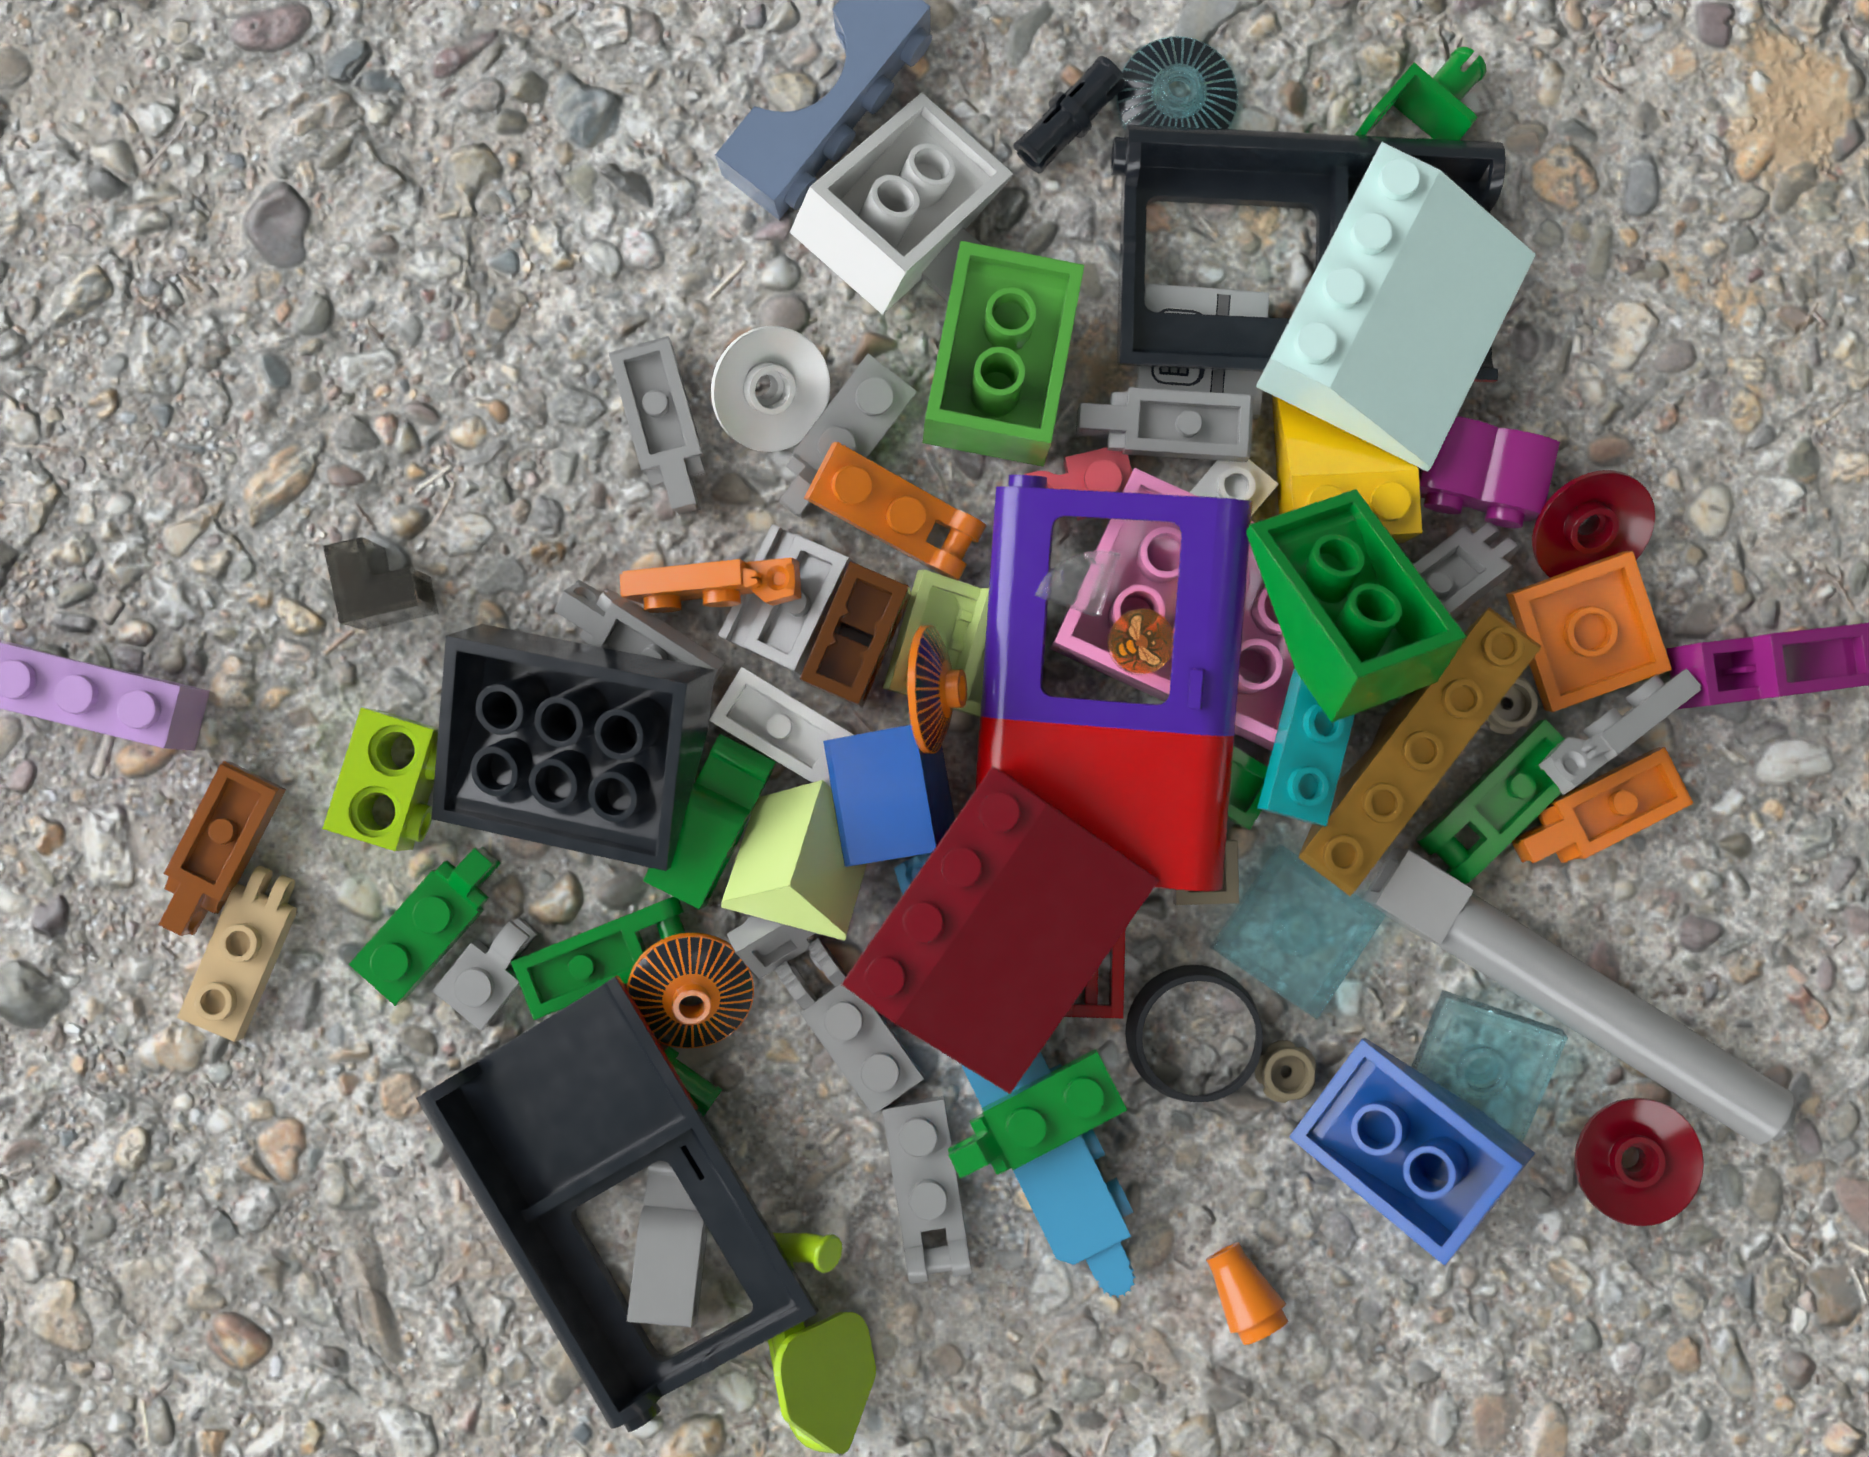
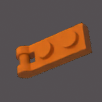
(892, 510)

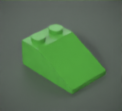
(1002, 353)

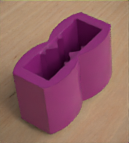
(1490, 471)

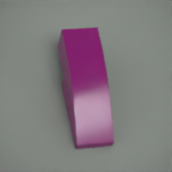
(1775, 664)

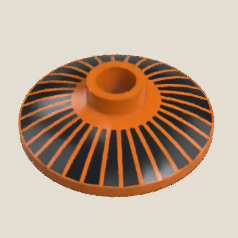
(932, 689)
(691, 967)

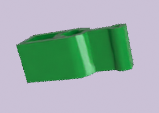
(714, 821)

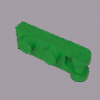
(1496, 805)
(584, 962)

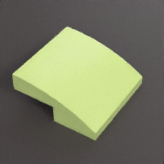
(961, 620)

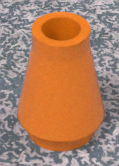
(1246, 1296)

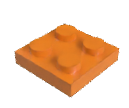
(1591, 631)

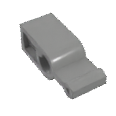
(667, 1254)

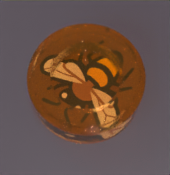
(1140, 642)

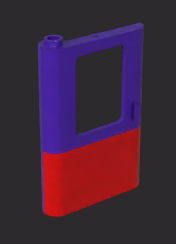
(1126, 771)

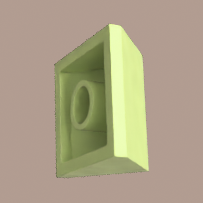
(794, 864)

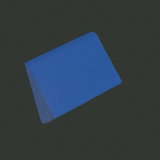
(887, 795)

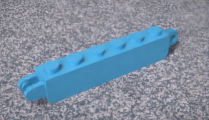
(1064, 1185)

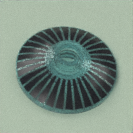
(1182, 59)

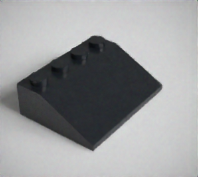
(569, 743)

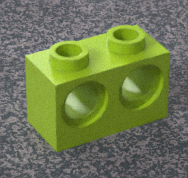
(371, 772)

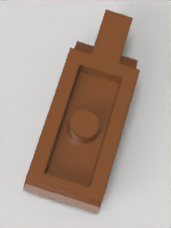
(217, 845)

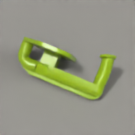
(824, 1368)

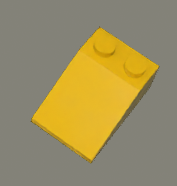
(1325, 461)

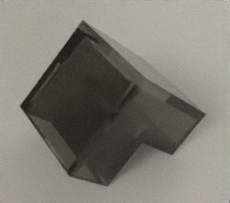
(371, 594)

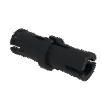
(1070, 114)

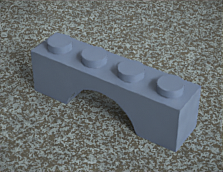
(779, 153)

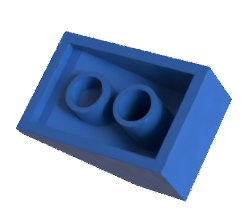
(1411, 1149)

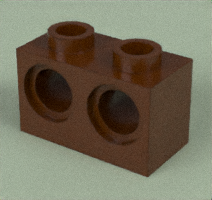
(856, 634)

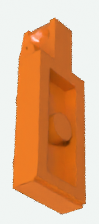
(714, 582)
(1606, 809)

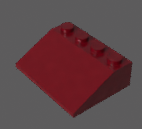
(1000, 931)

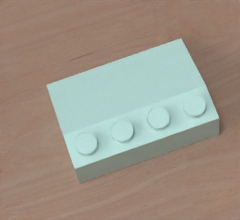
(1399, 310)

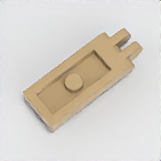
(240, 956)

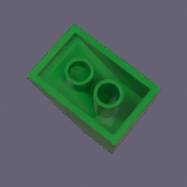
(1351, 605)

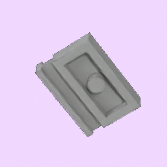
(789, 629)

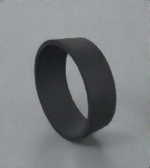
(1152, 992)

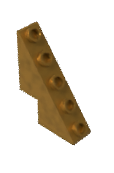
(1415, 750)

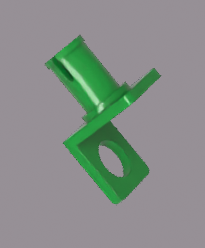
(1433, 101)

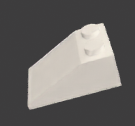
(898, 201)

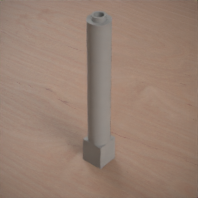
(1580, 997)

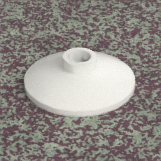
(796, 391)

